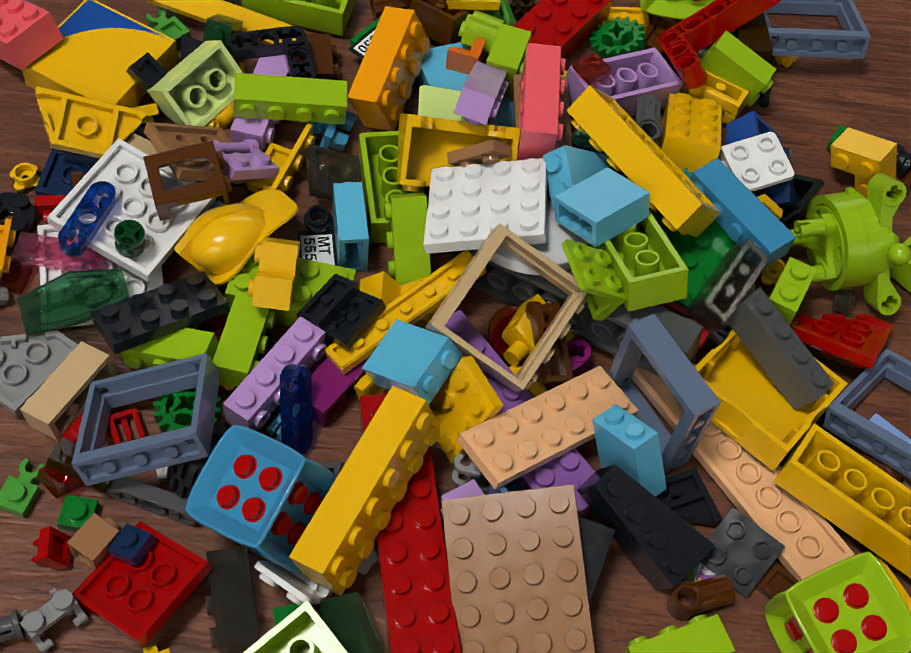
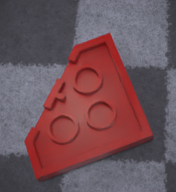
(852, 339)

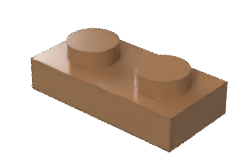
(481, 153)

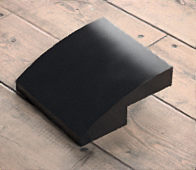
(342, 311)

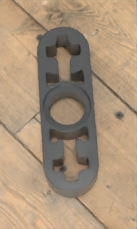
(150, 499)

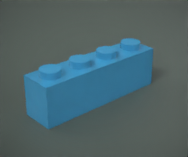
(742, 212)

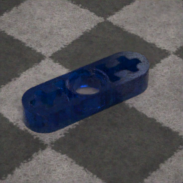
(87, 231)
(297, 430)

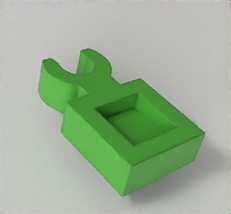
(170, 27)
(20, 493)

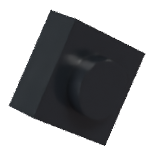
(146, 71)

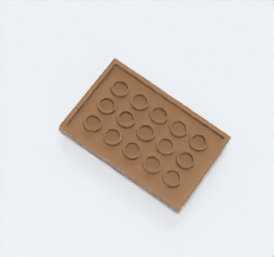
(518, 572)

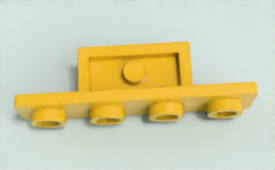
(287, 161)

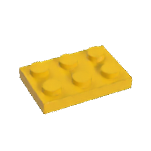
(463, 403)

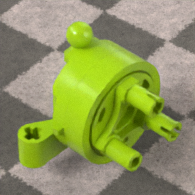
(854, 241)

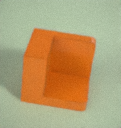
(464, 60)

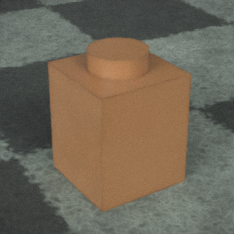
(93, 539)

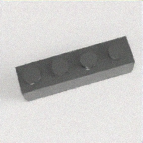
(779, 350)

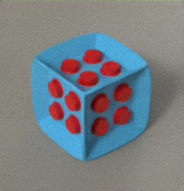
(259, 493)

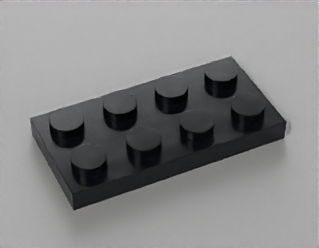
(159, 312)

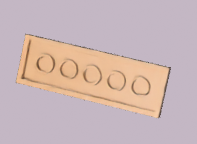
(542, 427)

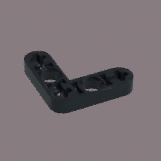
(287, 48)

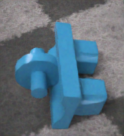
(332, 137)

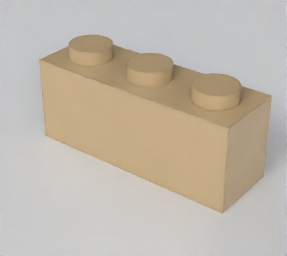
(66, 390)

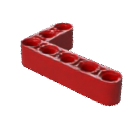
(702, 29)

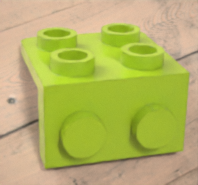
(595, 277)

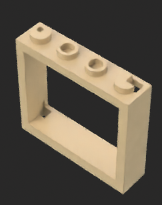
(557, 329)

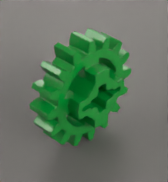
(618, 38)
(181, 412)

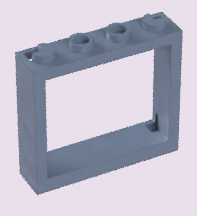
(797, 42)
(679, 375)
(861, 431)
(186, 444)

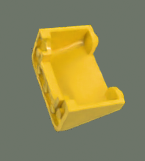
(427, 140)

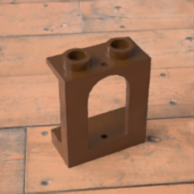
(213, 187)

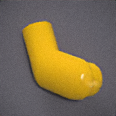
(224, 118)

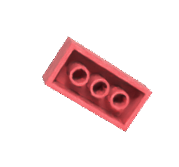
(25, 32)
(540, 101)

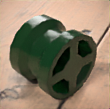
(131, 231)

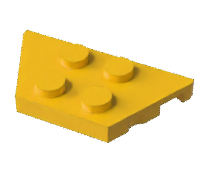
(84, 123)

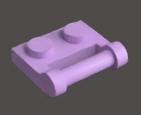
(246, 160)

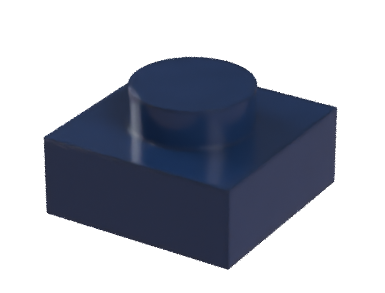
(131, 545)

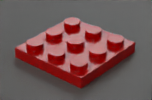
(143, 596)

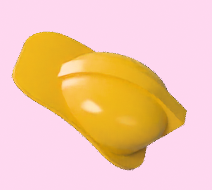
(228, 234)

